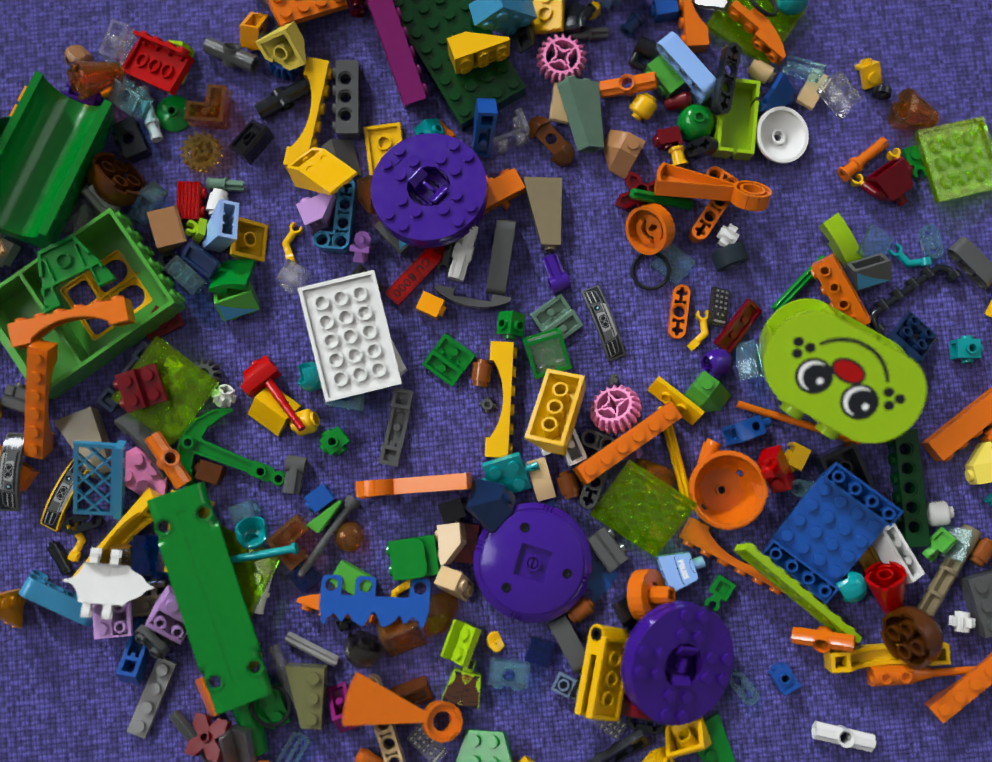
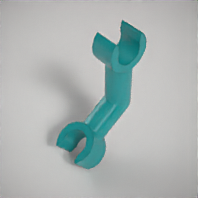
(922, 262)

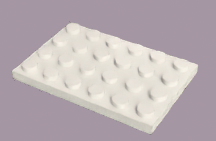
(349, 335)

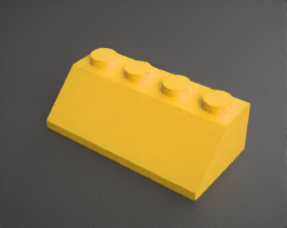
(556, 411)

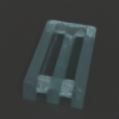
(804, 67)
(301, 737)

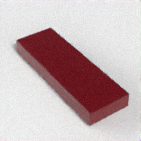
(738, 326)

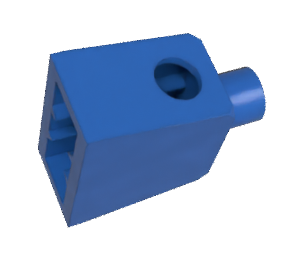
(745, 429)

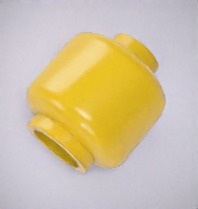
(643, 106)
(309, 419)

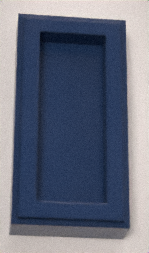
(201, 260)

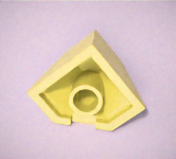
(284, 46)
(979, 464)

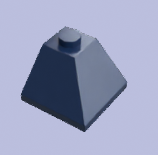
(490, 503)

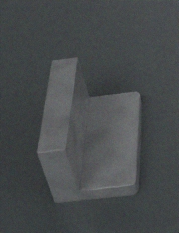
(237, 745)

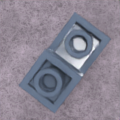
(566, 685)

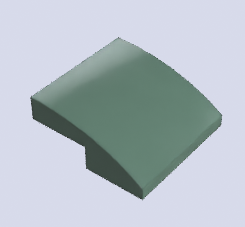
(556, 314)

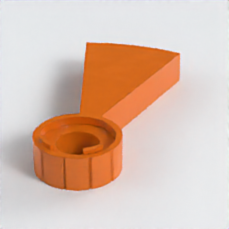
(690, 184)
(446, 482)
(375, 705)

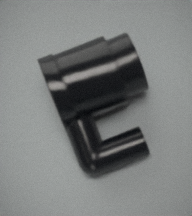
(645, 48)

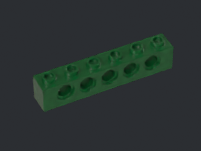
(916, 495)

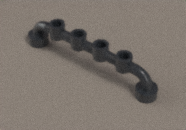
(910, 285)

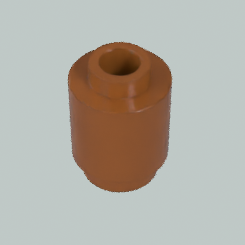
(481, 373)
(568, 484)
(981, 553)
(581, 610)

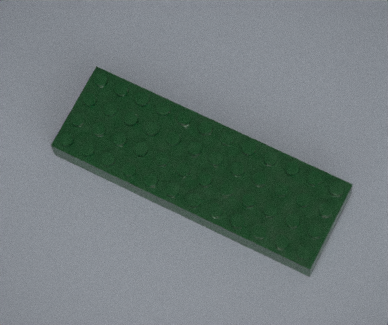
(428, 28)

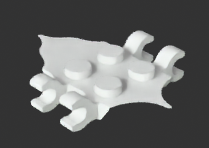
(106, 584)

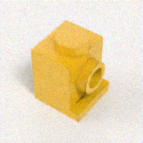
(797, 456)

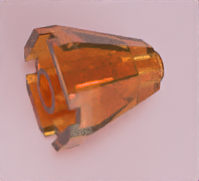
(912, 112)

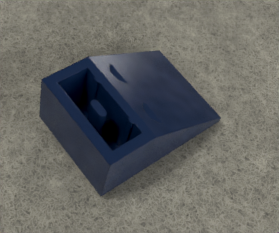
(913, 337)

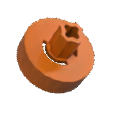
(658, 225)
(647, 591)

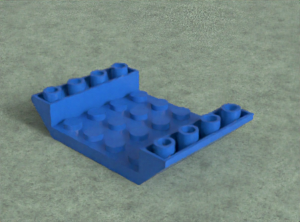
(830, 530)

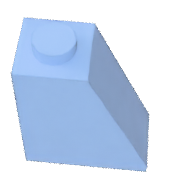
(222, 226)

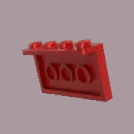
(158, 62)

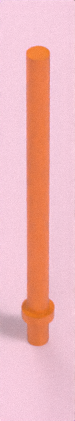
(785, 418)

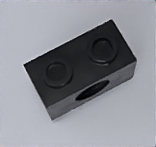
(129, 129)

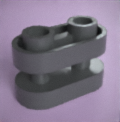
(153, 641)

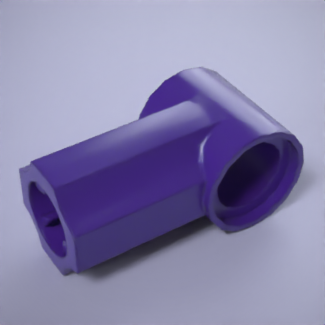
(557, 278)

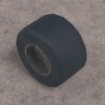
(729, 256)

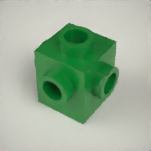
(510, 324)
(341, 438)

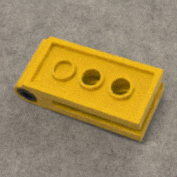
(601, 679)

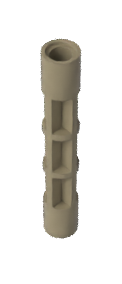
(944, 578)

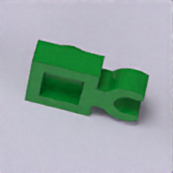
(914, 158)
(720, 589)

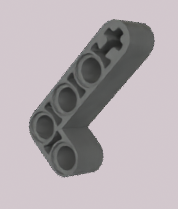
(501, 256)
(599, 438)

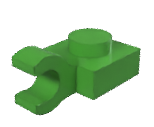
(941, 542)

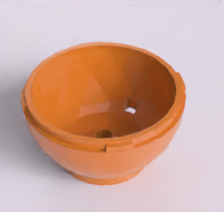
(742, 495)

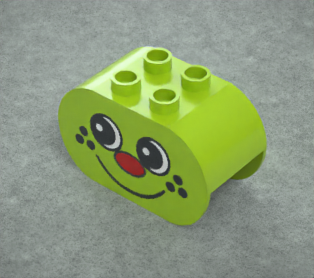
(840, 373)

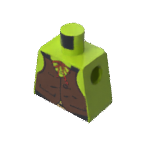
(464, 686)

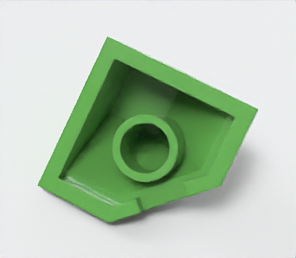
(707, 393)

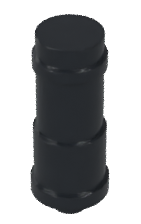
(58, 555)

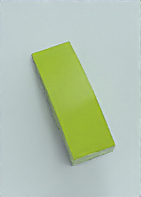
(840, 239)

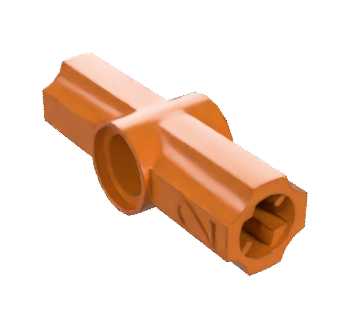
(640, 83)
(160, 449)
(823, 639)

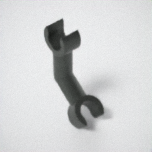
(446, 256)

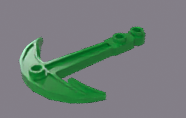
(204, 448)

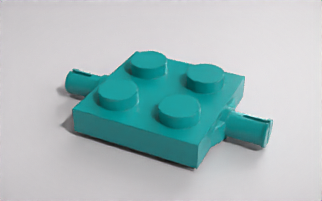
(509, 471)

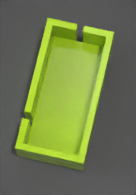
(738, 127)

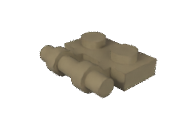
(144, 604)

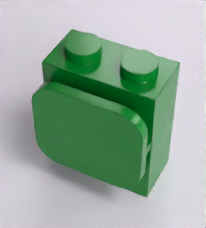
(413, 557)

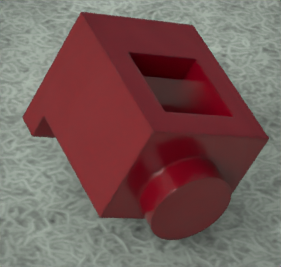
(667, 138)

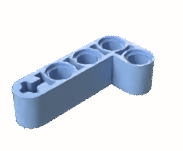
(688, 67)

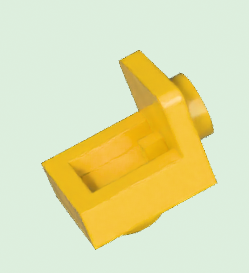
(869, 73)

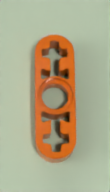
(682, 326)

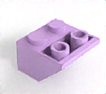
(317, 211)
(166, 617)
(118, 626)

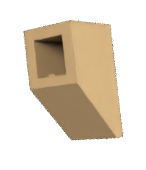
(451, 540)
(454, 583)

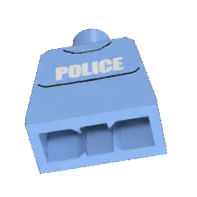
(679, 568)

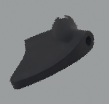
(577, 16)

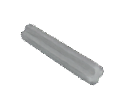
(312, 649)

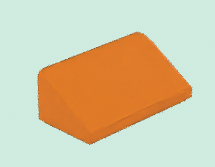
(200, 682)

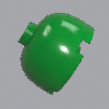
(695, 122)

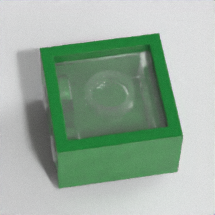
(547, 351)

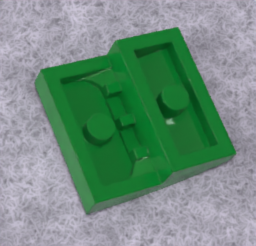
(232, 275)
(449, 359)

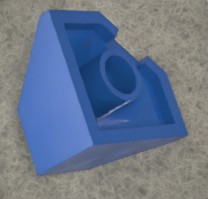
(778, 95)

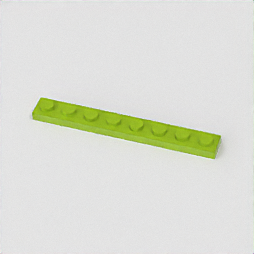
(793, 589)

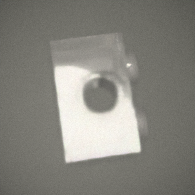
(117, 42)
(292, 277)

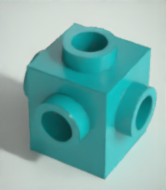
(429, 126)
(965, 349)

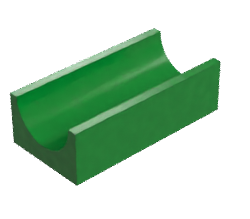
(47, 160)

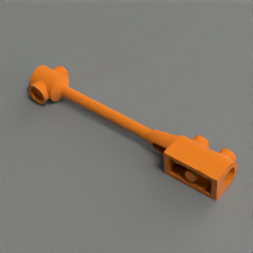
(903, 675)

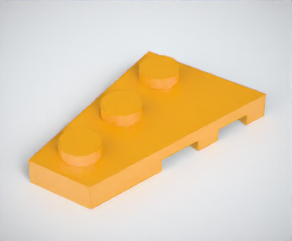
(12, 608)

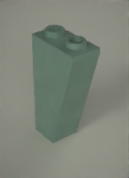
(583, 112)

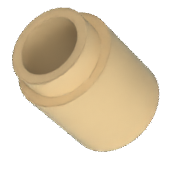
(761, 71)

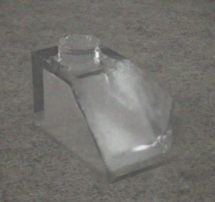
(81, 215)

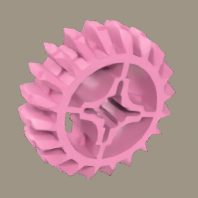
(571, 49)
(603, 411)

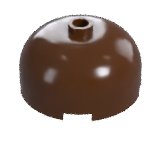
(107, 179)
(915, 632)

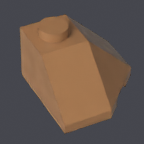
(621, 151)

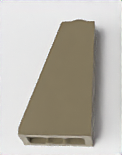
(545, 203)
(86, 426)

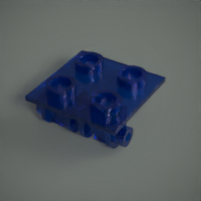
(147, 556)

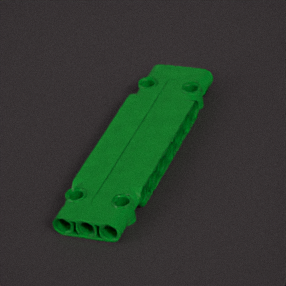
(209, 597)

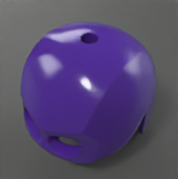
(718, 361)

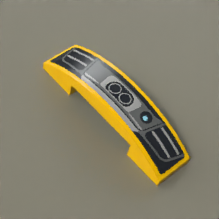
(60, 499)

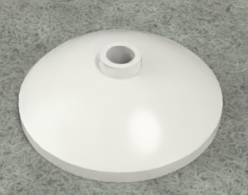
(790, 133)

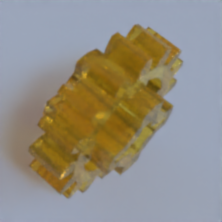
(201, 143)

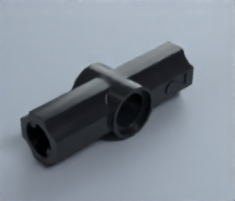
(282, 98)

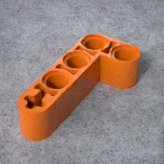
(711, 209)

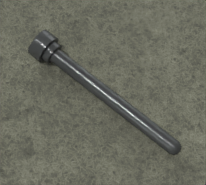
(350, 504)

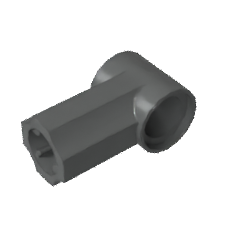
(295, 468)

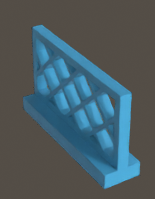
(117, 475)

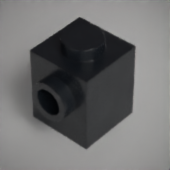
(453, 510)

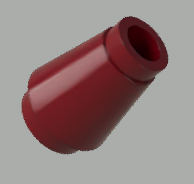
(678, 101)

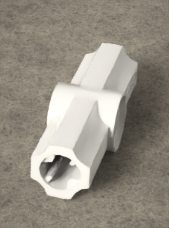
(462, 255)
(854, 738)

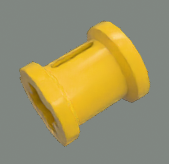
(678, 155)

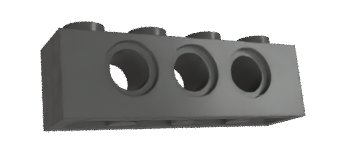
(352, 71)

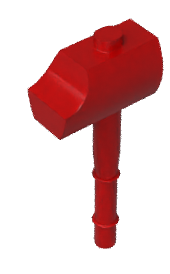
(262, 375)

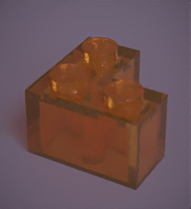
(213, 112)
(289, 533)

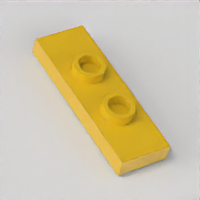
(667, 393)

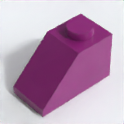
(336, 700)

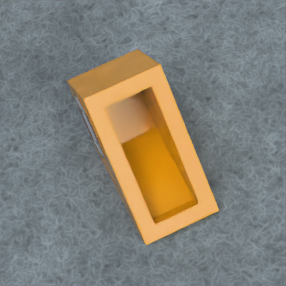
(253, 29)

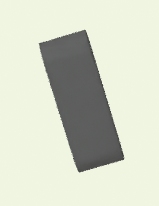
(972, 262)
(568, 642)

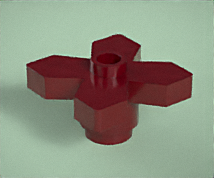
(633, 180)
(207, 737)

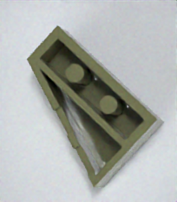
(309, 692)

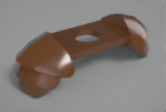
(562, 152)

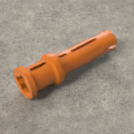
(857, 163)

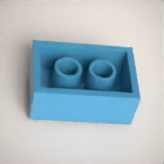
(502, 15)

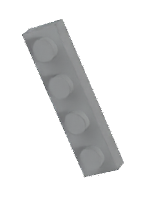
(152, 697)

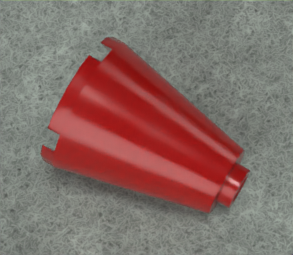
(887, 584)

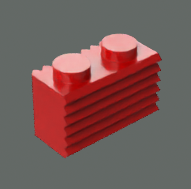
(191, 200)

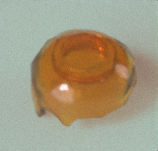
(349, 536)

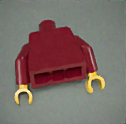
(888, 181)

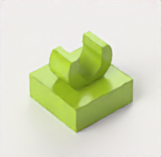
(198, 231)

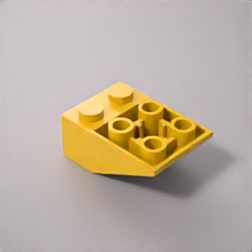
(476, 50)
(320, 172)

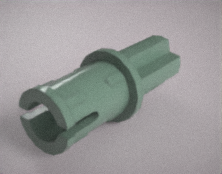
(225, 184)

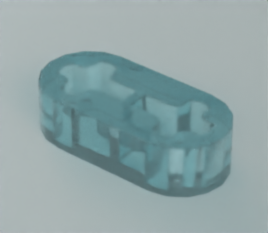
(933, 241)
(746, 685)

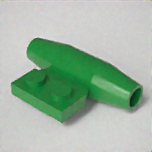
(270, 710)

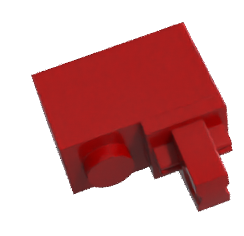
(776, 469)

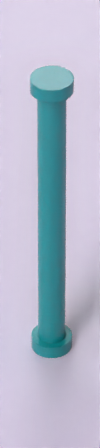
(293, 548)

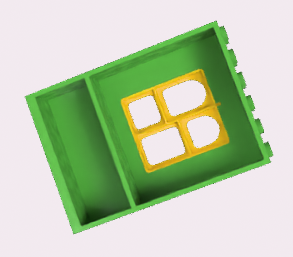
(79, 348)

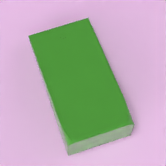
(322, 520)

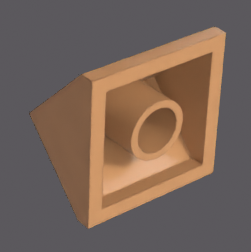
(167, 229)

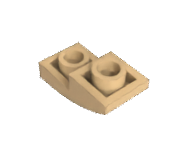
(808, 96)
(557, 110)
(542, 480)

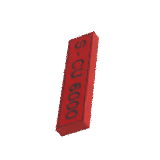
(415, 274)

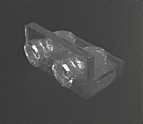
(839, 94)

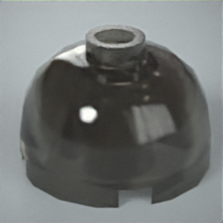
(363, 649)

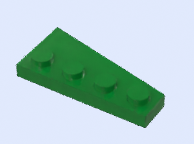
(719, 749)

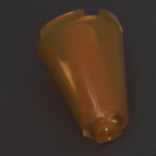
(93, 76)

